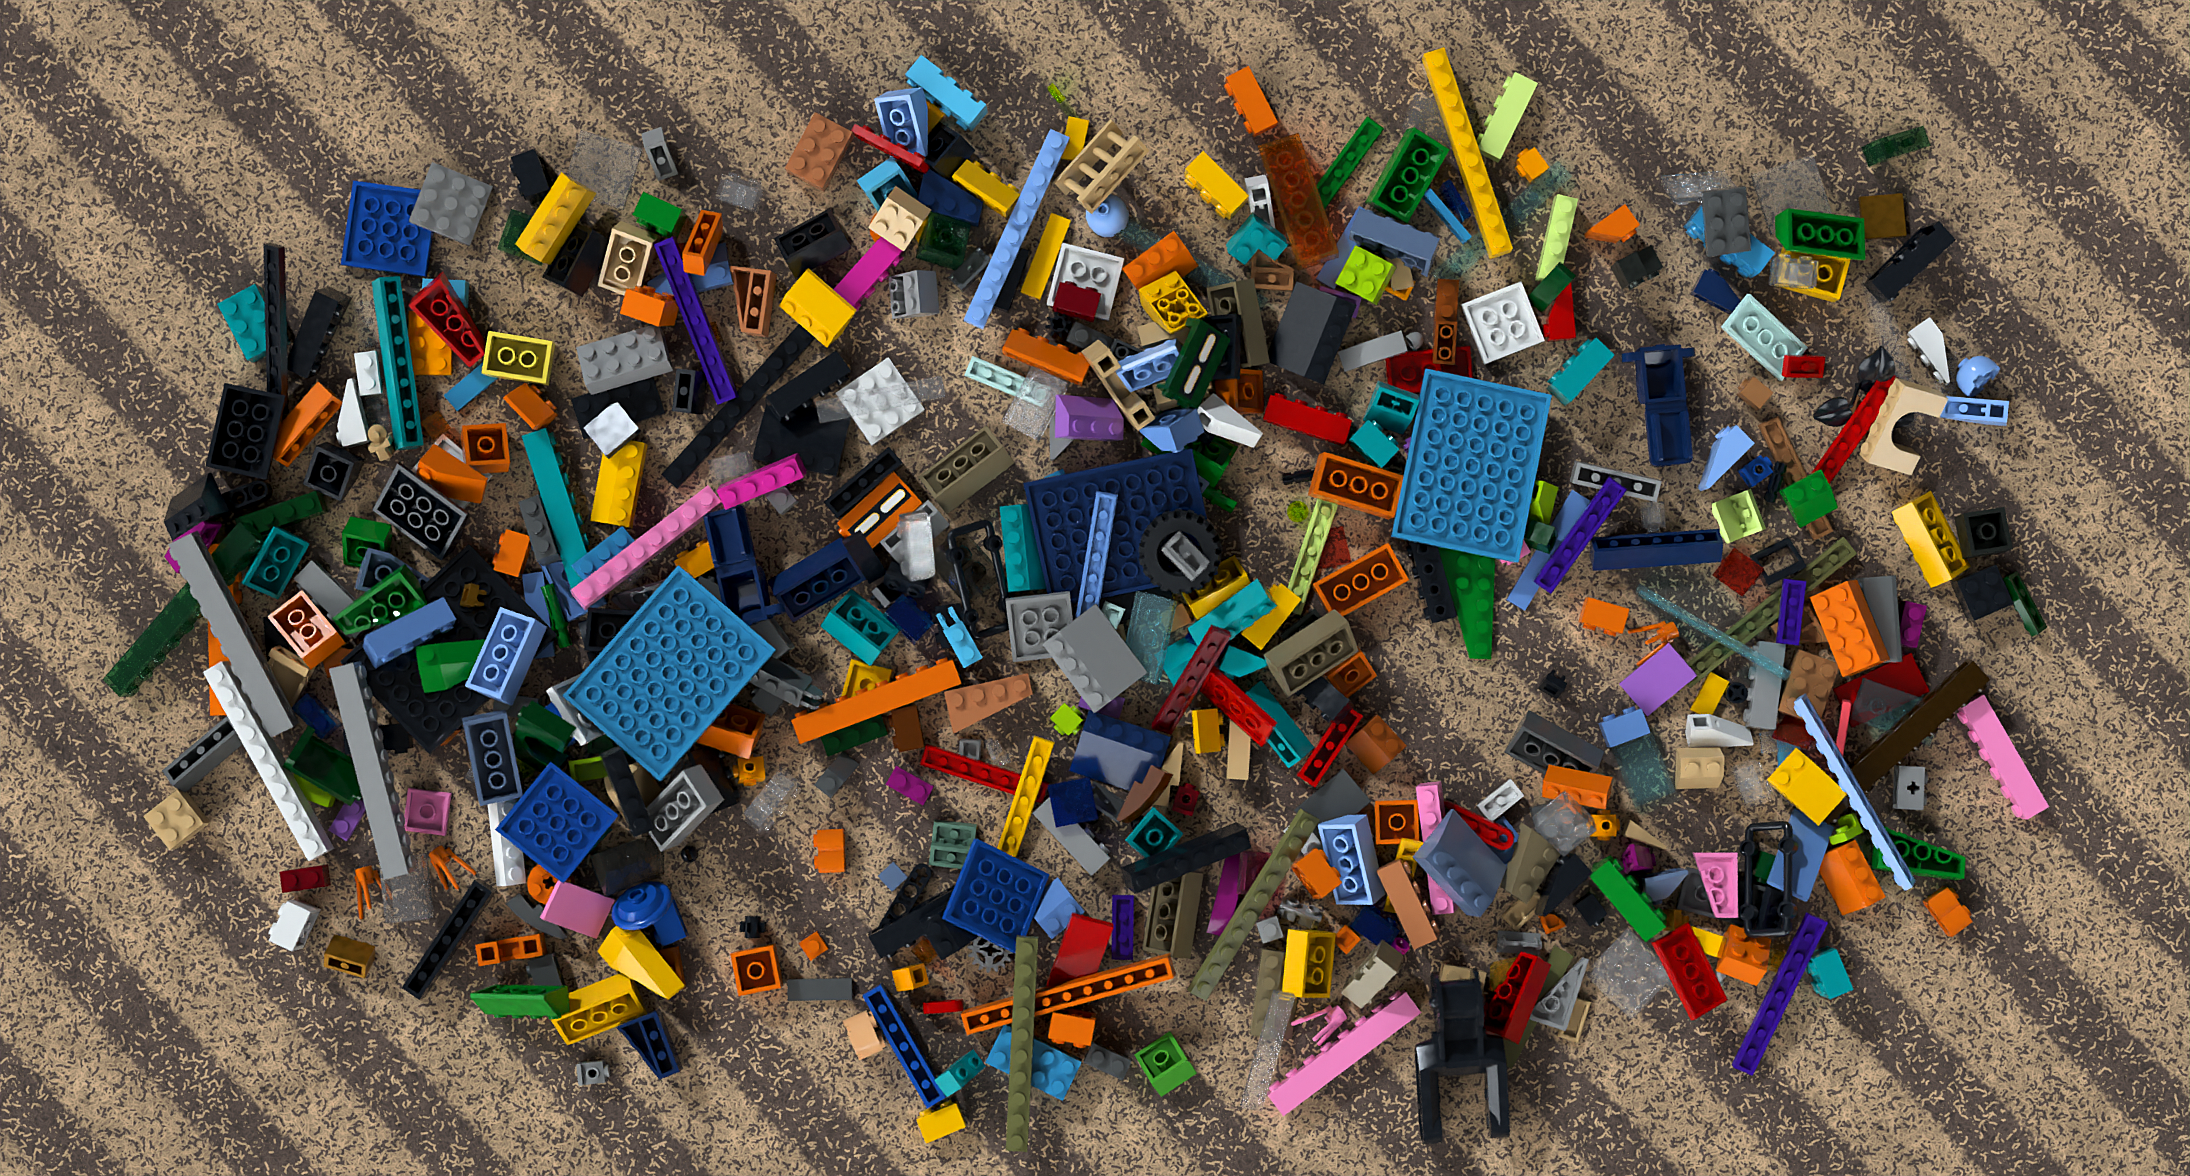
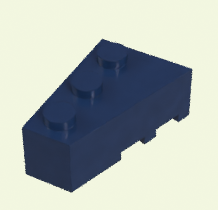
(949, 199)
(653, 1043)

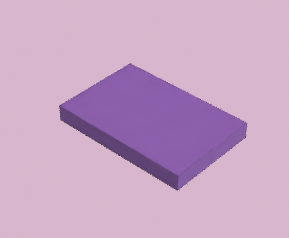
(1658, 679)

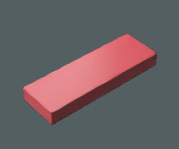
(1843, 725)

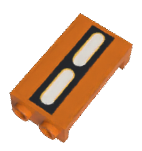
(880, 510)

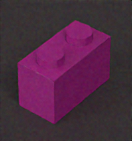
(1910, 622)
(910, 785)

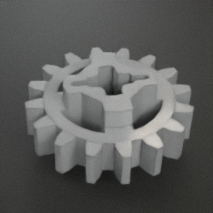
(989, 958)

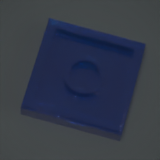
(1454, 201)
(1072, 802)

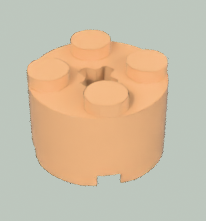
(863, 1034)

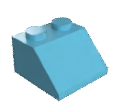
(882, 180)

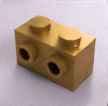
(349, 956)

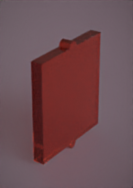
(1335, 549)
(1738, 572)
(1793, 732)

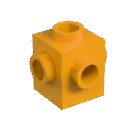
(749, 778)
(1612, 825)

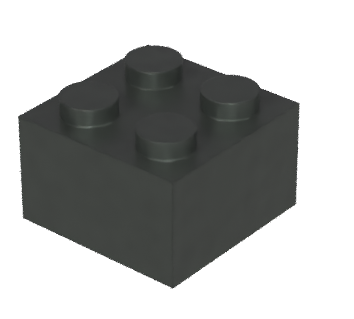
(1983, 533)

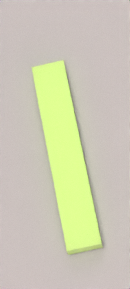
(1311, 551)

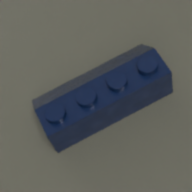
(816, 580)

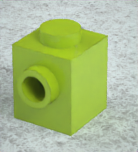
(1067, 720)

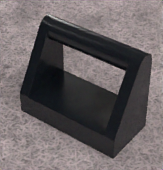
(1798, 564)

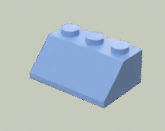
(1149, 366)

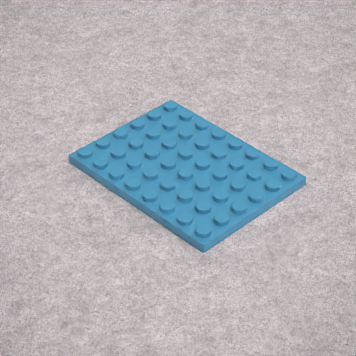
(1471, 465)
(669, 673)

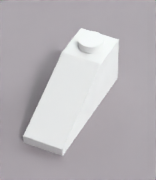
(1259, 198)
(352, 419)

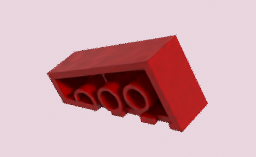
(448, 318)
(1516, 998)

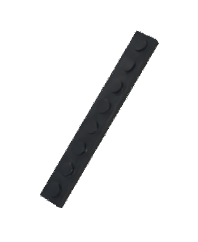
(276, 320)

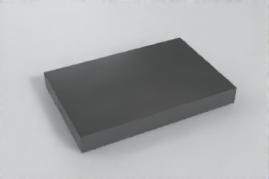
(1335, 799)

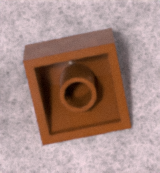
(1375, 744)

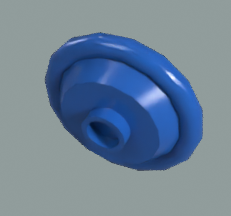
(641, 905)

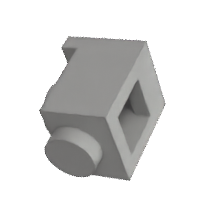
(599, 1066)

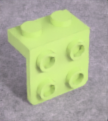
(1738, 516)

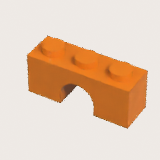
(511, 948)

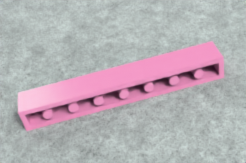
(645, 548)
(1344, 1052)

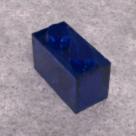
(908, 618)
(316, 715)
(1373, 926)

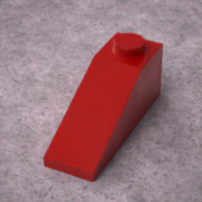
(1560, 320)

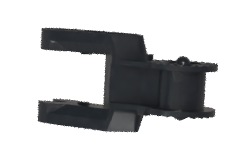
(1460, 1048)

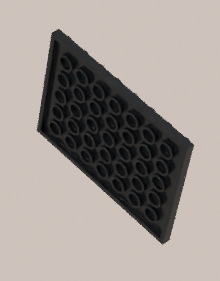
(398, 684)

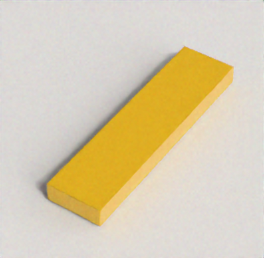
(1045, 256)

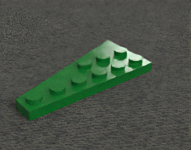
(1472, 592)

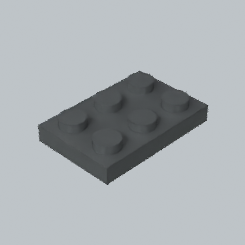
(1726, 221)

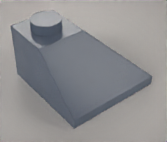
(1661, 884)

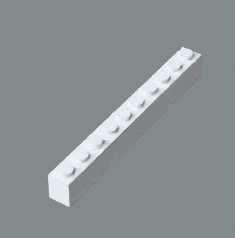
(268, 762)

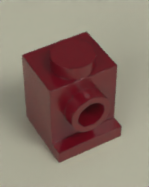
(1179, 805)

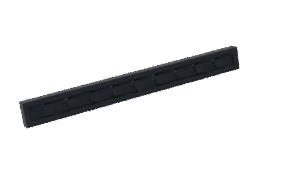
(738, 407)

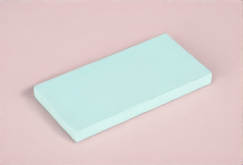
(1762, 335)

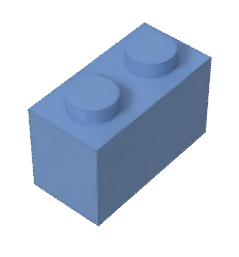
(1623, 727)

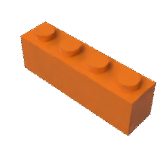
(305, 422)

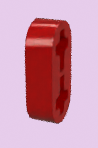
(943, 1006)

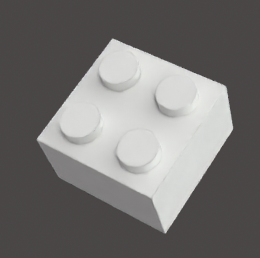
(293, 924)

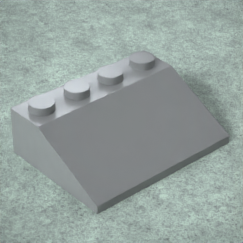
(1095, 658)

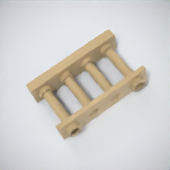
(1111, 176)

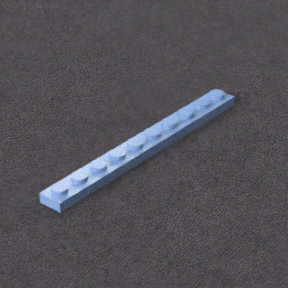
(1016, 229)
(1857, 797)

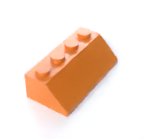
(1046, 357)

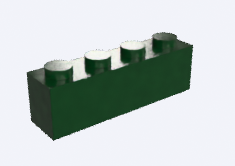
(286, 513)

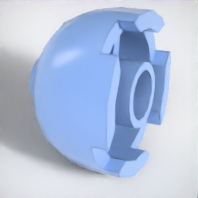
(1108, 217)
(1975, 373)

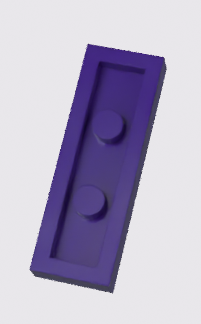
(1791, 612)
(1123, 927)

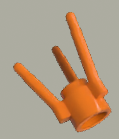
(1666, 633)
(440, 858)
(364, 877)

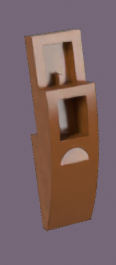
(1445, 321)

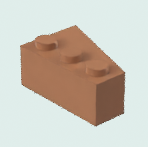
(754, 299)

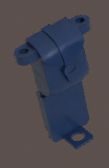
(1663, 391)
(738, 576)

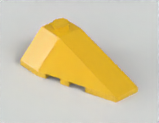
(639, 960)

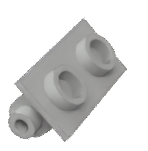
(1309, 915)
(1518, 941)

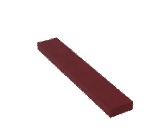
(1191, 679)

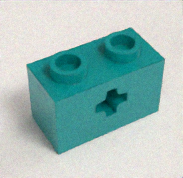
(960, 1073)

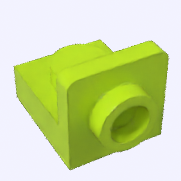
(1848, 829)

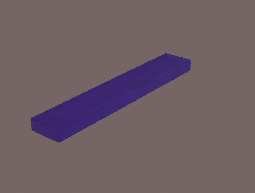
(1580, 535)

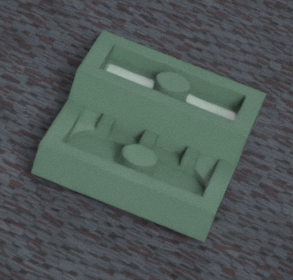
(951, 843)

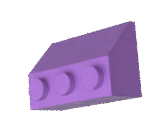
(1088, 418)

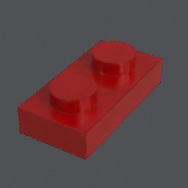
(1803, 366)

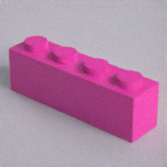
(868, 272)
(761, 481)

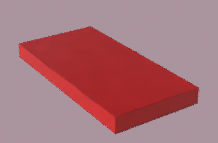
(1408, 369)
(1898, 675)
(1238, 706)
(1080, 949)
(1689, 971)

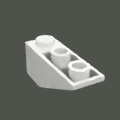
(1930, 343)
(1225, 422)
(1713, 731)

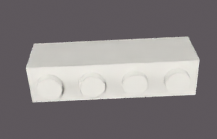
(507, 857)

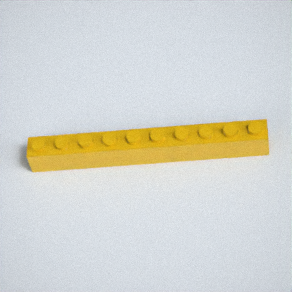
(1467, 153)

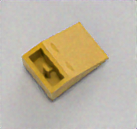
(1170, 302)

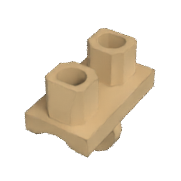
(380, 442)

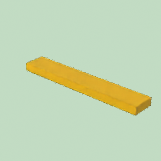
(1025, 796)

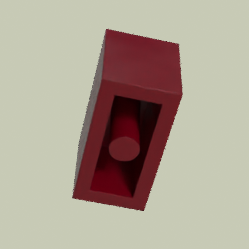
(1077, 301)
(305, 878)

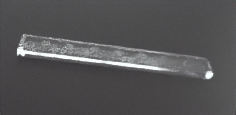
(1889, 338)

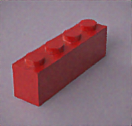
(1307, 420)
(1328, 748)

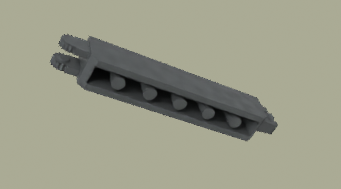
(787, 684)

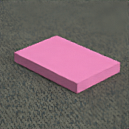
(577, 908)

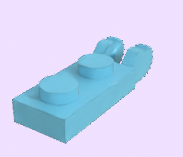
(960, 639)

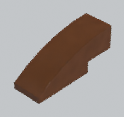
(1144, 794)

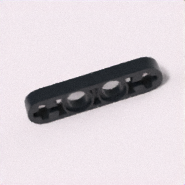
(901, 897)

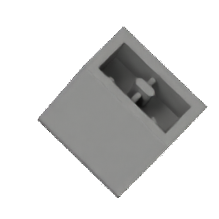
(914, 294)

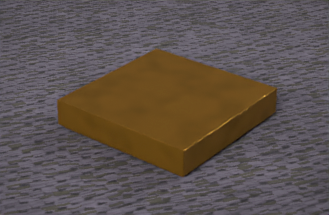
(1883, 216)

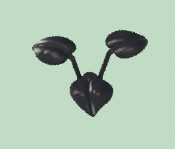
(1874, 367)

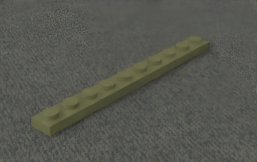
(1769, 609)
(1253, 904)
(1022, 1043)

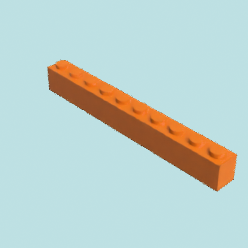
(1074, 992)

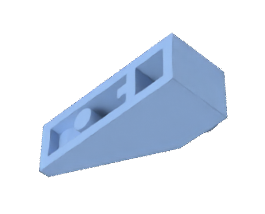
(1976, 410)

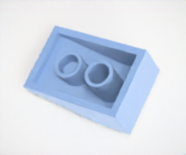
(905, 118)
(1725, 451)

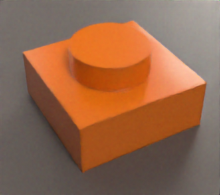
(1346, 939)
(813, 945)

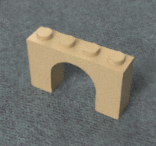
(1152, 336)
(1901, 399)
(1129, 403)

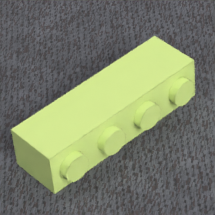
(1506, 116)
(1557, 234)

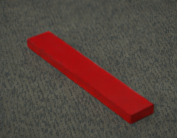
(1854, 430)
(975, 770)

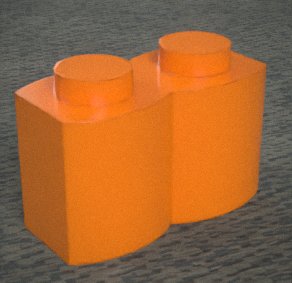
(830, 850)
(1948, 911)

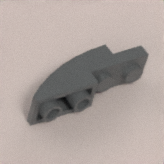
(1084, 336)

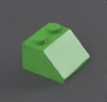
(1165, 1064)

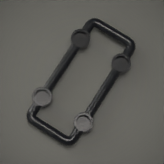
(956, 556)
(1786, 909)

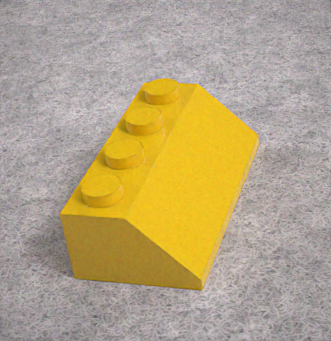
(555, 219)
(619, 485)
(1930, 539)
(600, 1008)

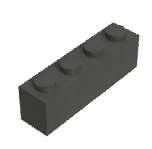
(203, 756)

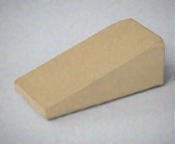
(1635, 832)

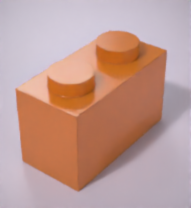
(512, 553)
(1603, 616)

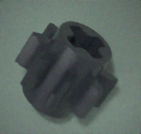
(1059, 331)
(752, 927)

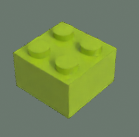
(1365, 275)

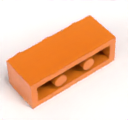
(1250, 102)
(702, 242)
(1582, 786)

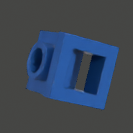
(1749, 474)

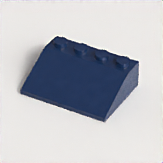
(1117, 751)

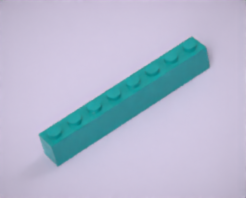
(397, 363)
(557, 499)

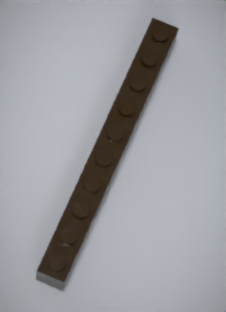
(1913, 728)

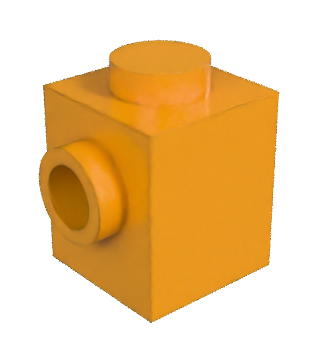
(1530, 164)
(910, 977)

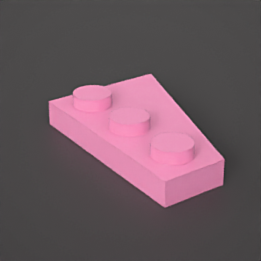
(1720, 881)

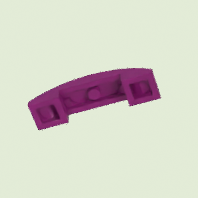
(1225, 897)

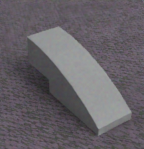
(1373, 351)

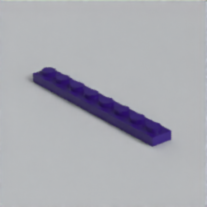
(696, 321)
(1779, 993)

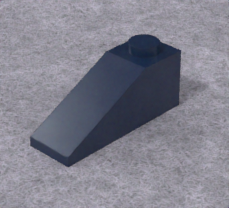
(1715, 291)

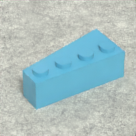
(946, 93)

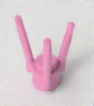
(1334, 1017)

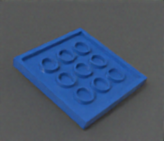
(380, 231)
(556, 822)
(995, 895)

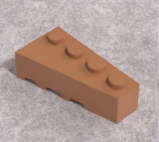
(982, 700)
(1408, 903)

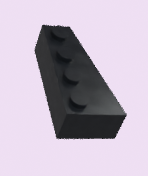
(1909, 261)

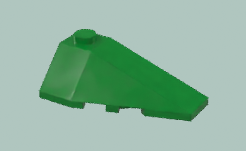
(385, 602)
(446, 663)

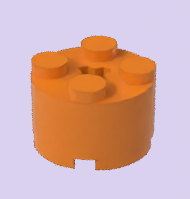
(538, 885)

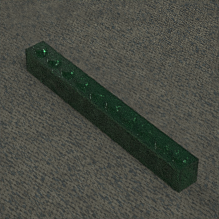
(180, 615)

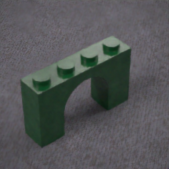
(541, 737)

